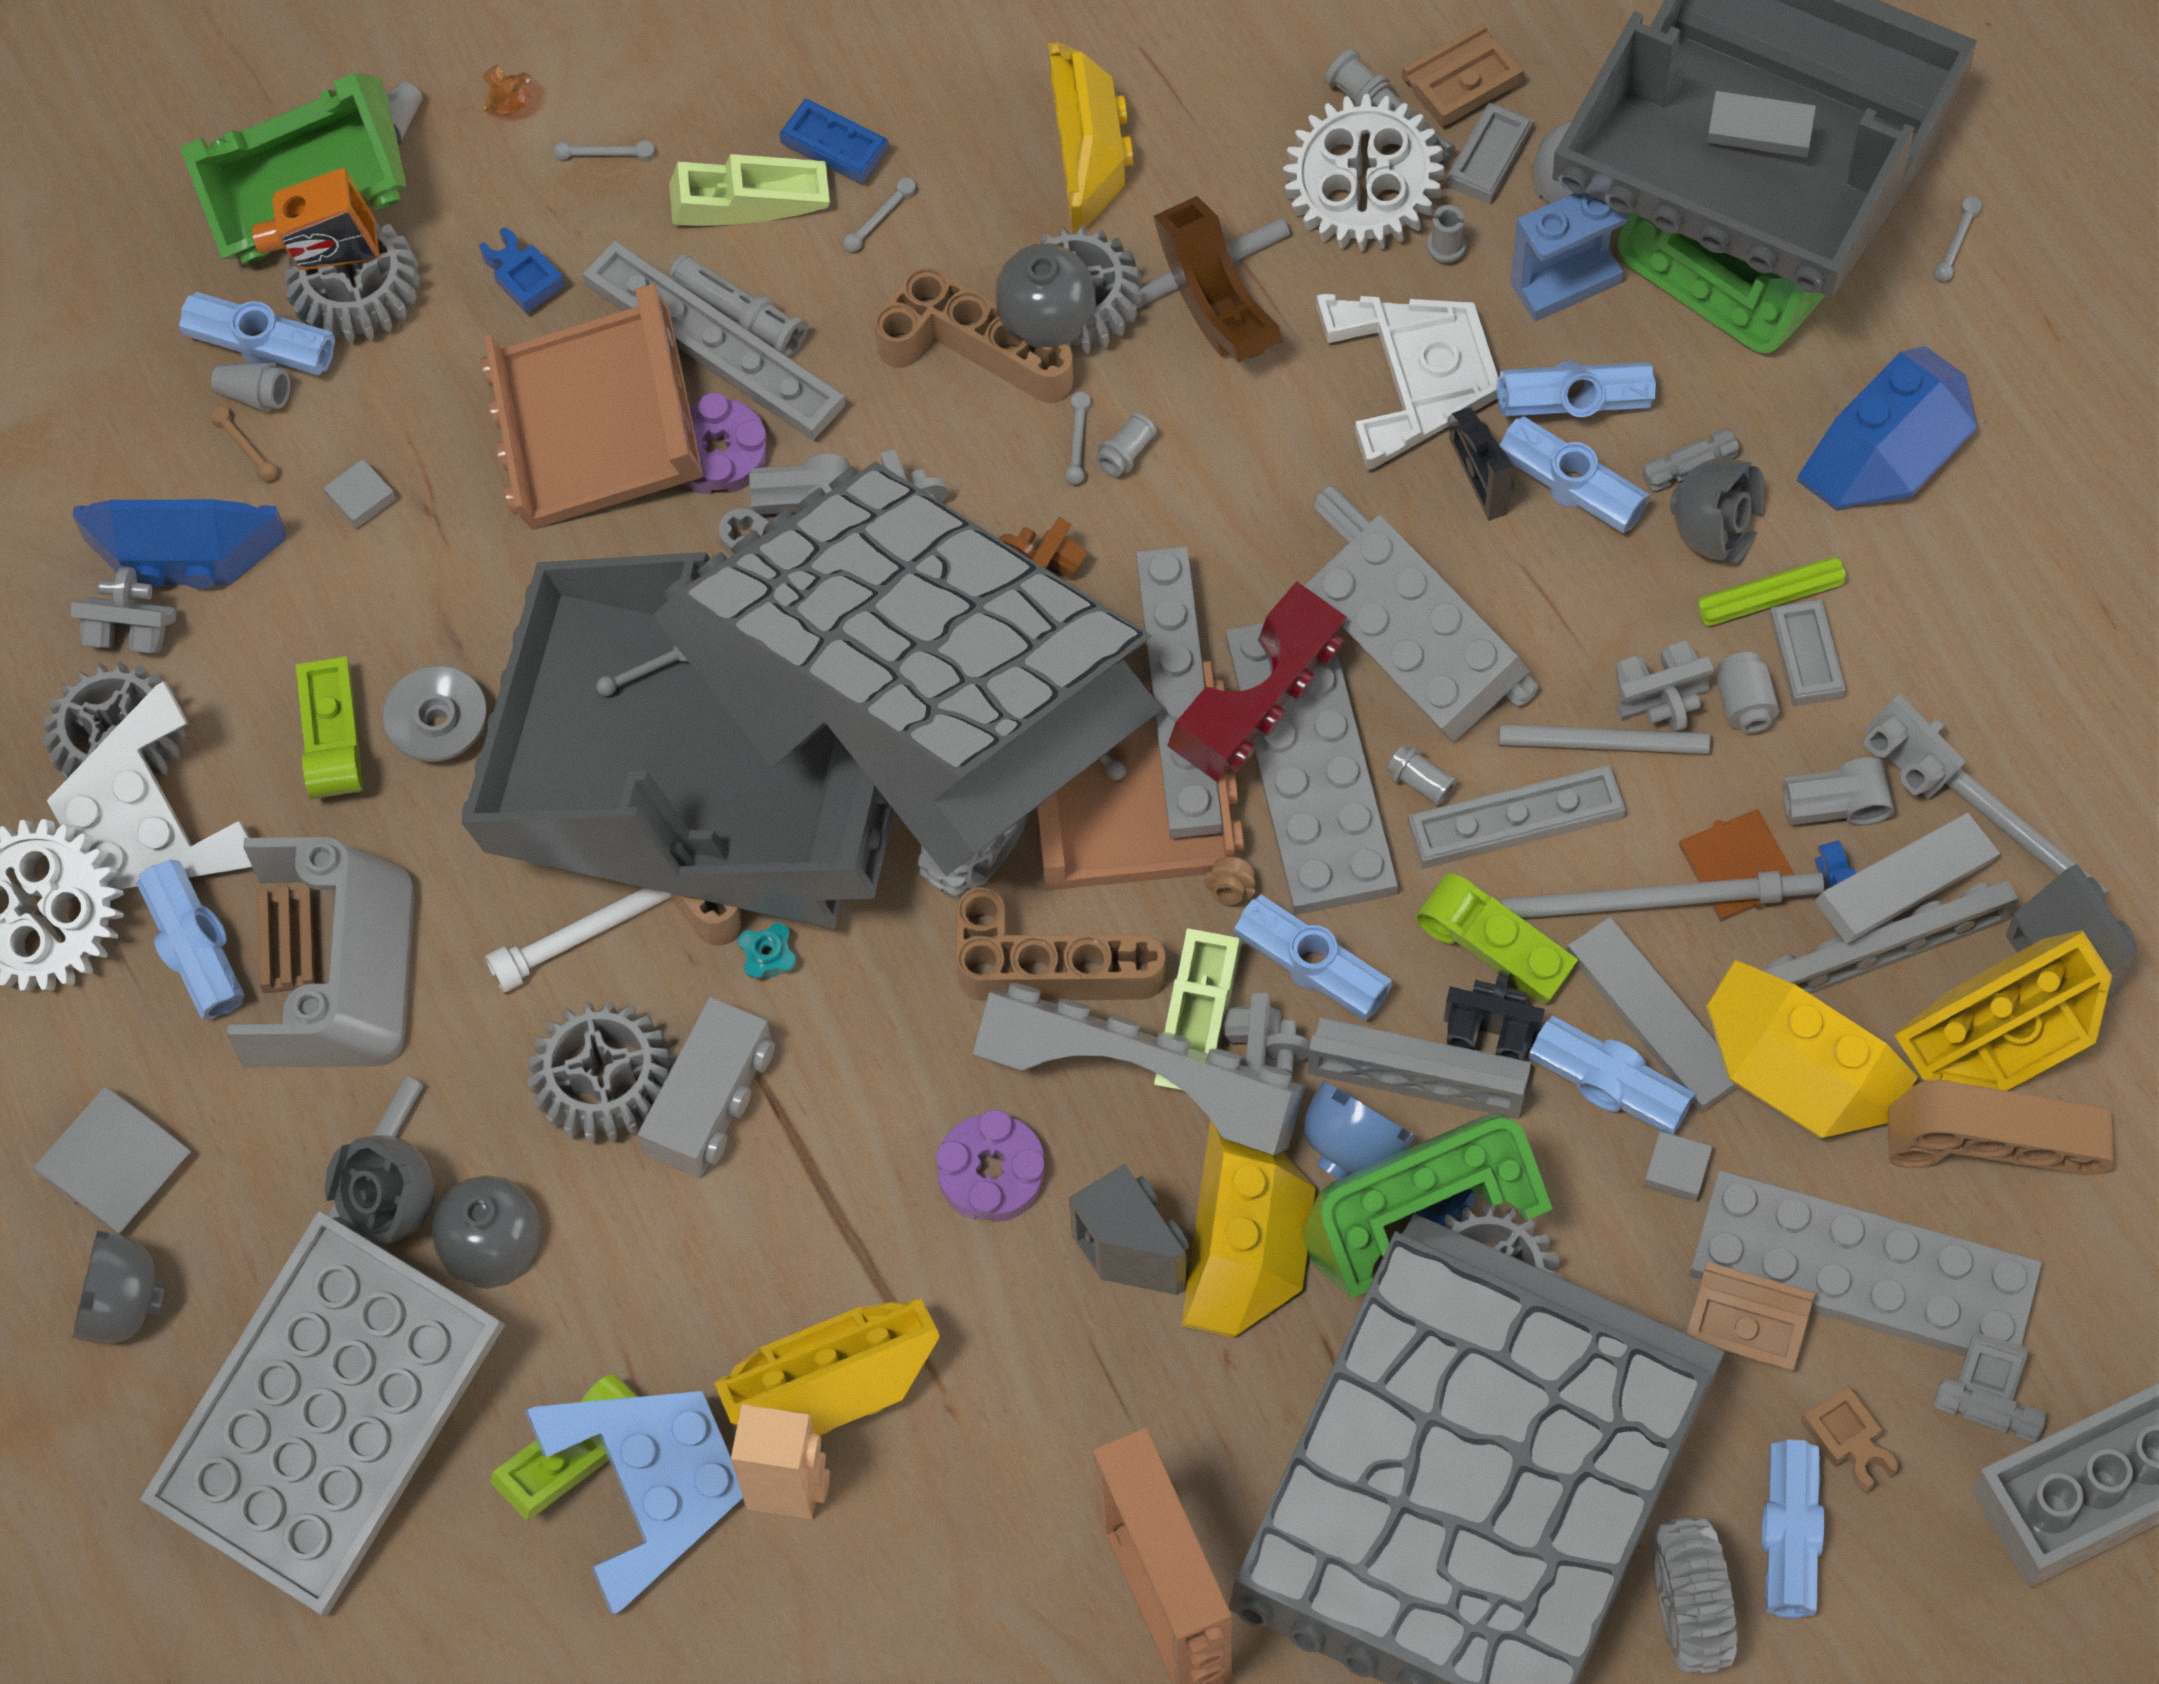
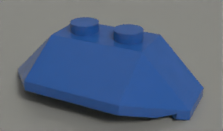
(1892, 433)
(181, 540)

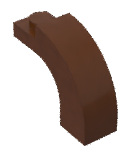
(1210, 283)

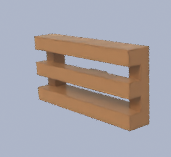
(283, 900)

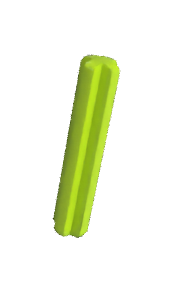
(1771, 590)

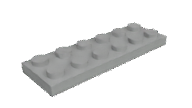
(1317, 788)
(1868, 1265)

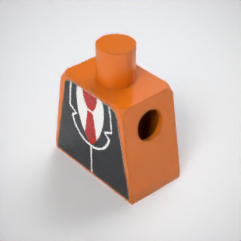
(320, 223)

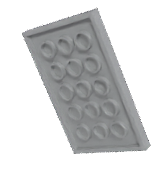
(322, 1413)

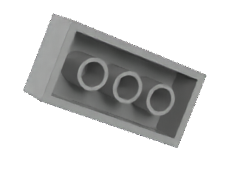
(1418, 628)
(2077, 1489)

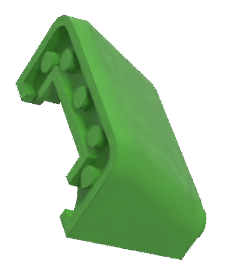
(247, 167)
(1725, 290)
(1349, 1214)

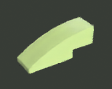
(746, 190)
(1202, 991)

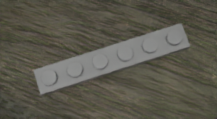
(721, 343)
(1175, 684)
(1895, 941)

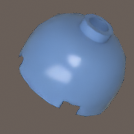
(1350, 1132)

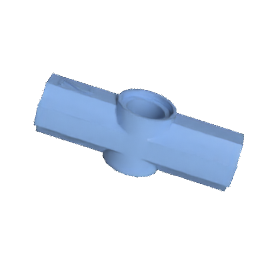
(233, 324)
(1546, 388)
(1597, 489)
(190, 939)
(1338, 976)
(1611, 1075)
(1792, 1529)

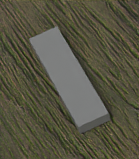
(1516, 816)
(1907, 877)
(1653, 1012)

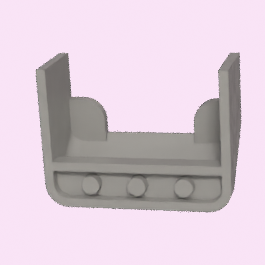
(364, 1005)

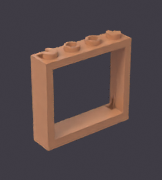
(1162, 1561)

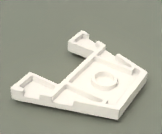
(1434, 360)
(126, 810)

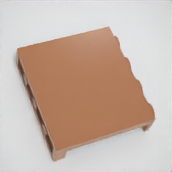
(592, 413)
(1119, 829)

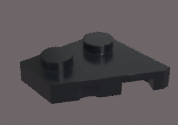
(1482, 461)

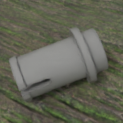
(1446, 240)
(1117, 454)
(1420, 774)

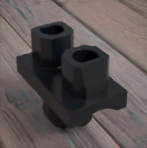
(1496, 1011)

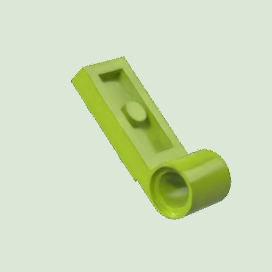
(329, 728)
(1495, 935)
(536, 1481)

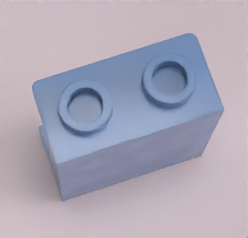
(1565, 253)

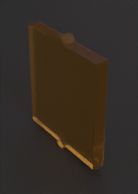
(1734, 852)

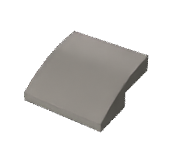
(111, 1160)

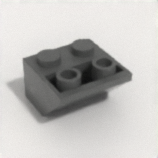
(2073, 905)
(1126, 1235)

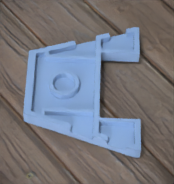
(667, 1467)

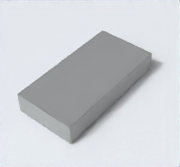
(1761, 124)
(1489, 153)
(1807, 653)

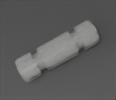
(1682, 461)
(1990, 1409)

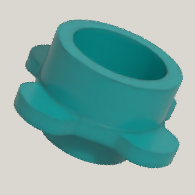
(769, 965)

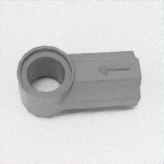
(785, 487)
(1852, 792)

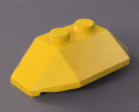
(1088, 133)
(2013, 1016)
(1803, 1054)
(1246, 1237)
(836, 1366)

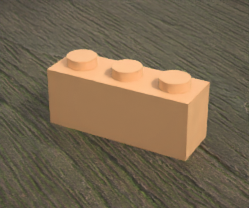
(779, 1462)

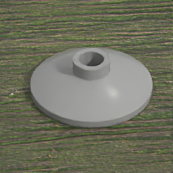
(433, 694)

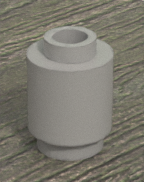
(1747, 692)

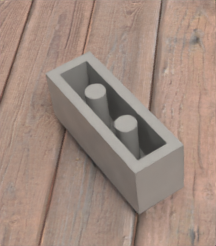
(706, 1088)

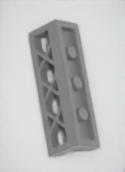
(1418, 1068)

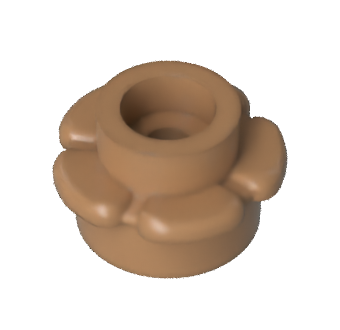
(1230, 880)

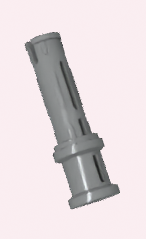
(1356, 80)
(752, 313)

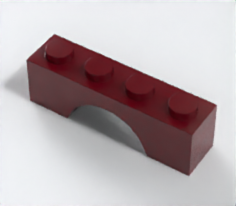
(1222, 724)

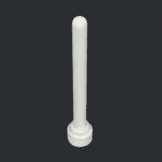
(514, 964)

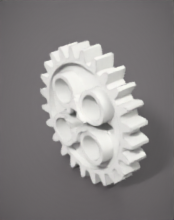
(1408, 171)
(70, 874)

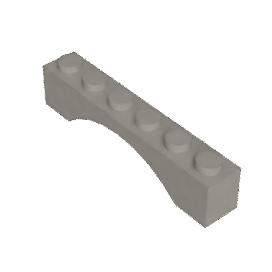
(1240, 1101)

